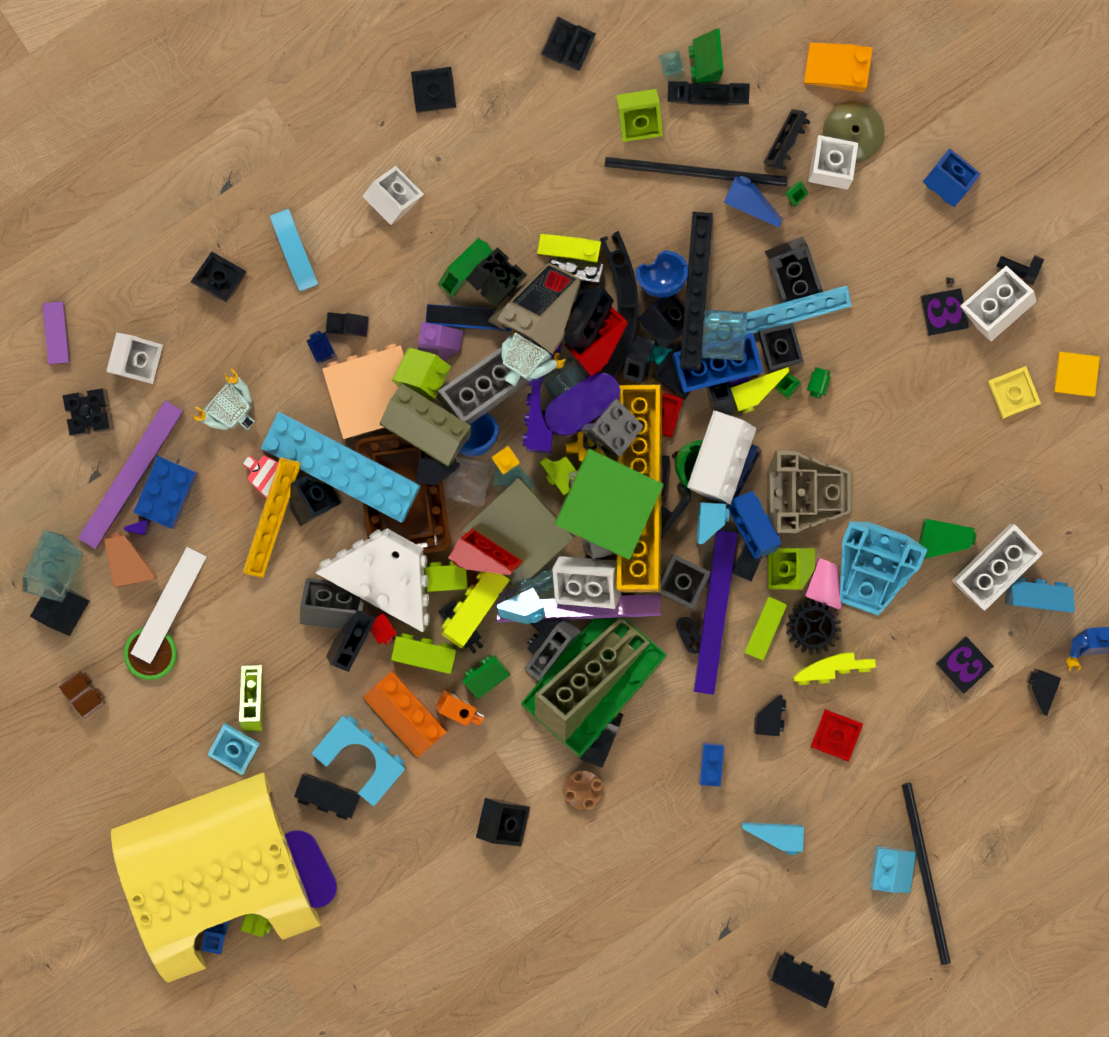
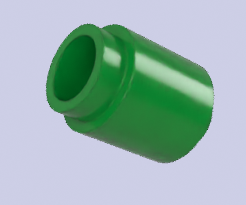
(819, 383)

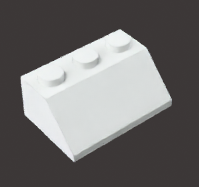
(999, 303)

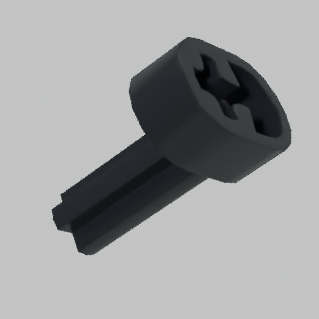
(1028, 273)

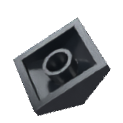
(219, 277)
(780, 347)

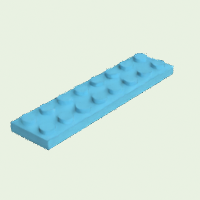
(341, 467)

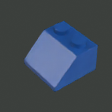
(951, 178)

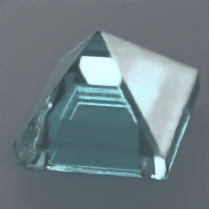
(671, 63)

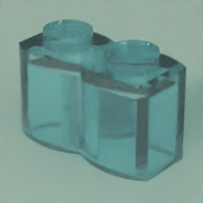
(564, 378)

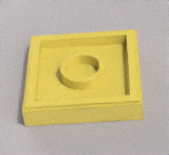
(1014, 392)

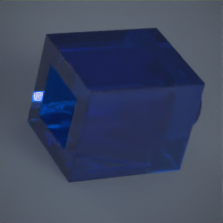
(321, 347)

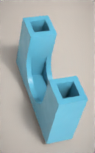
(387, 766)

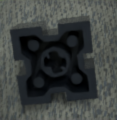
(496, 277)
(88, 412)

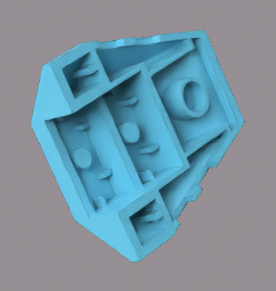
(876, 565)

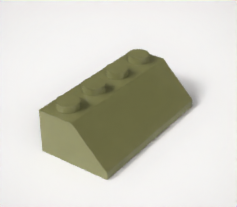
(425, 425)

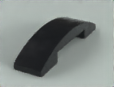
(708, 94)

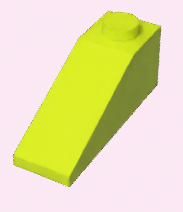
(569, 247)
(752, 392)

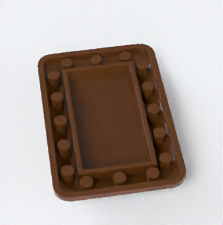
(427, 517)

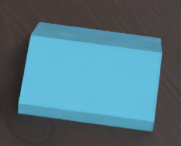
(233, 749)

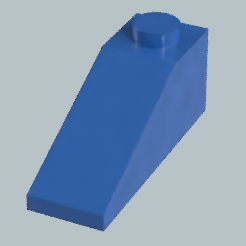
(750, 200)

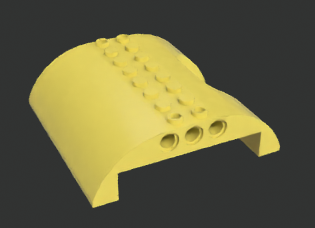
(208, 866)

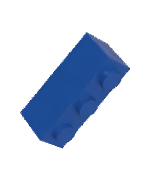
(754, 525)

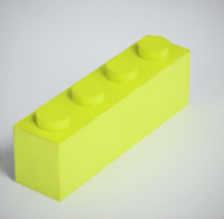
(474, 607)

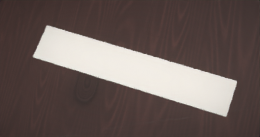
(168, 605)

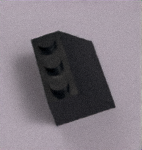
(801, 978)

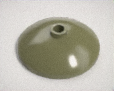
(855, 113)

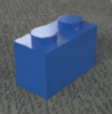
(711, 764)

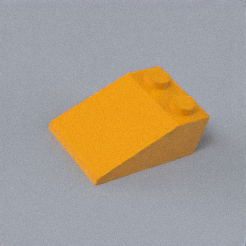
(838, 66)

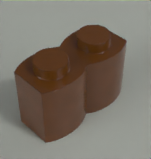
(82, 694)

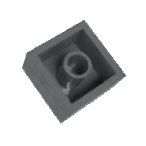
(682, 581)

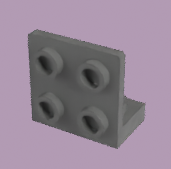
(613, 430)

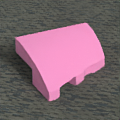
(825, 584)

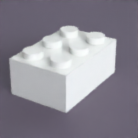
(586, 582)

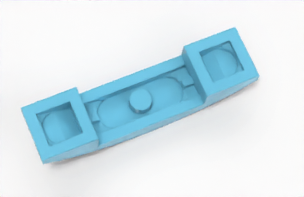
(293, 250)

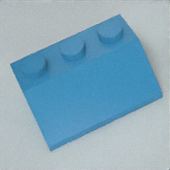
(1041, 595)

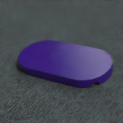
(581, 404)
(312, 867)

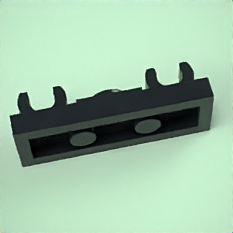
(786, 139)

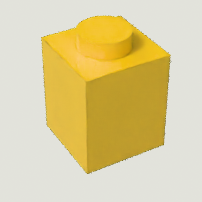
(505, 460)

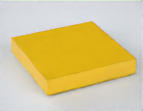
(1076, 374)

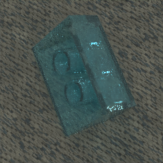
(51, 566)

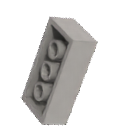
(466, 399)

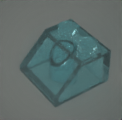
(724, 334)

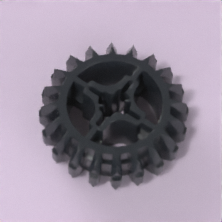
(807, 634)

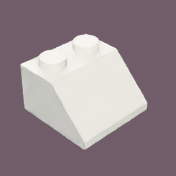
(833, 162)
(392, 195)
(134, 358)

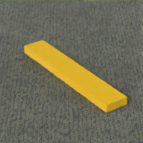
(271, 517)

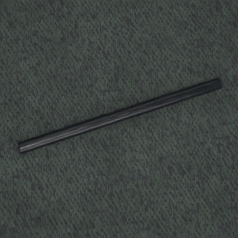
(693, 171)
(926, 873)

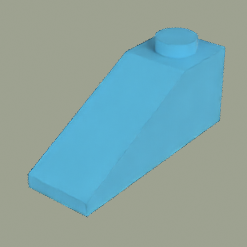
(782, 836)

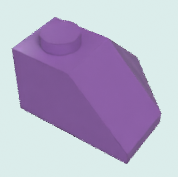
(439, 340)

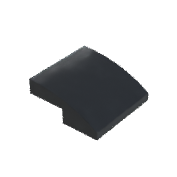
(568, 44)

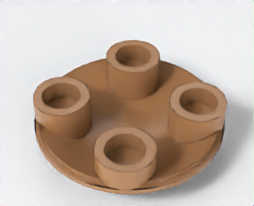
(583, 789)

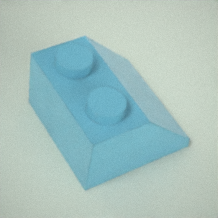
(710, 519)
(892, 870)

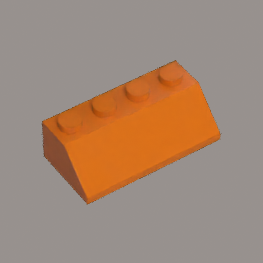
(405, 714)

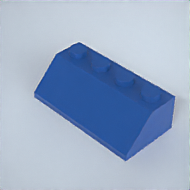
(719, 371)

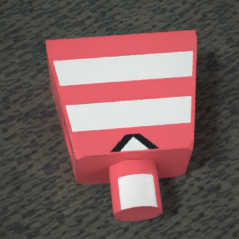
(261, 472)

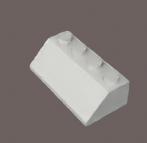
(721, 457)
(997, 566)

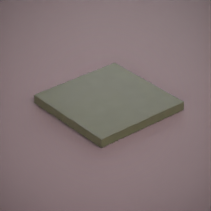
(522, 527)

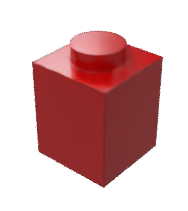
(383, 630)

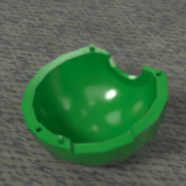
(686, 461)

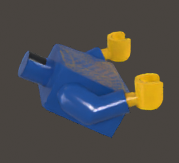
(1088, 642)

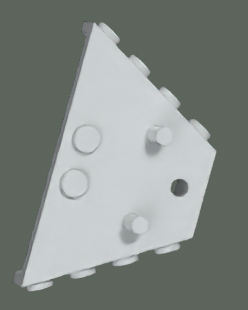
(381, 579)

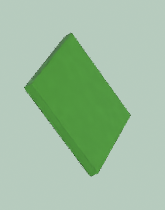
(608, 504)

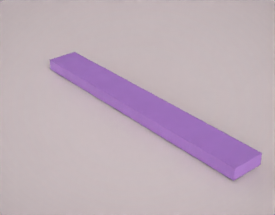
(130, 474)
(626, 607)

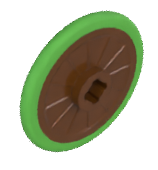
(161, 663)

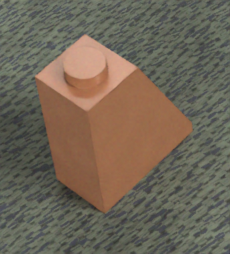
(126, 561)

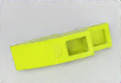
(825, 668)

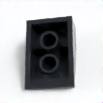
(793, 270)

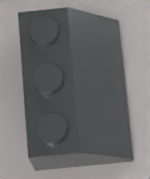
(328, 604)

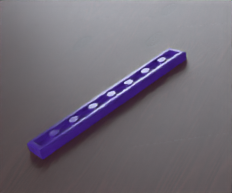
(715, 612)

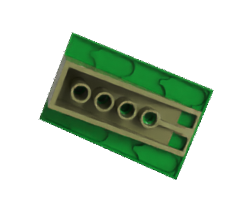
(593, 681)

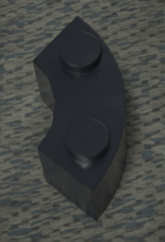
(599, 750)

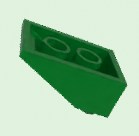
(707, 57)

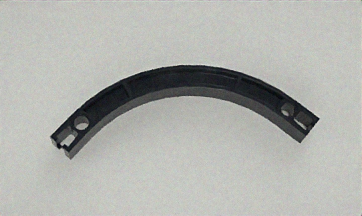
(626, 305)

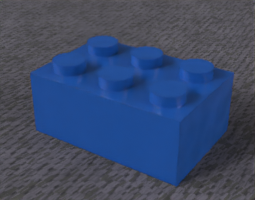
(165, 492)

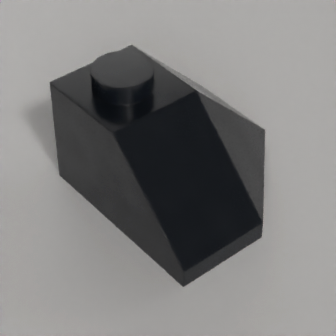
(311, 499)

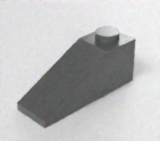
(552, 649)

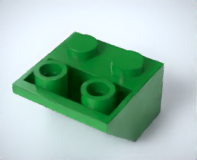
(485, 677)

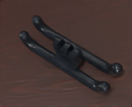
(668, 517)

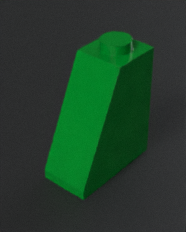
(458, 271)
(945, 538)

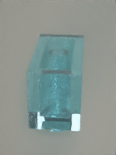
(511, 476)

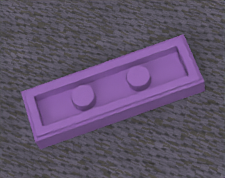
(56, 333)

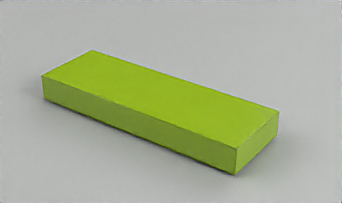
(765, 628)

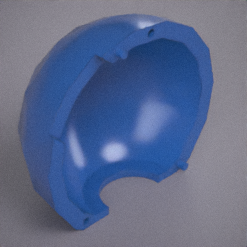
(664, 275)
(483, 436)

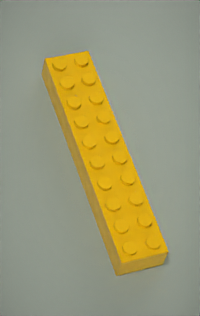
(644, 455)

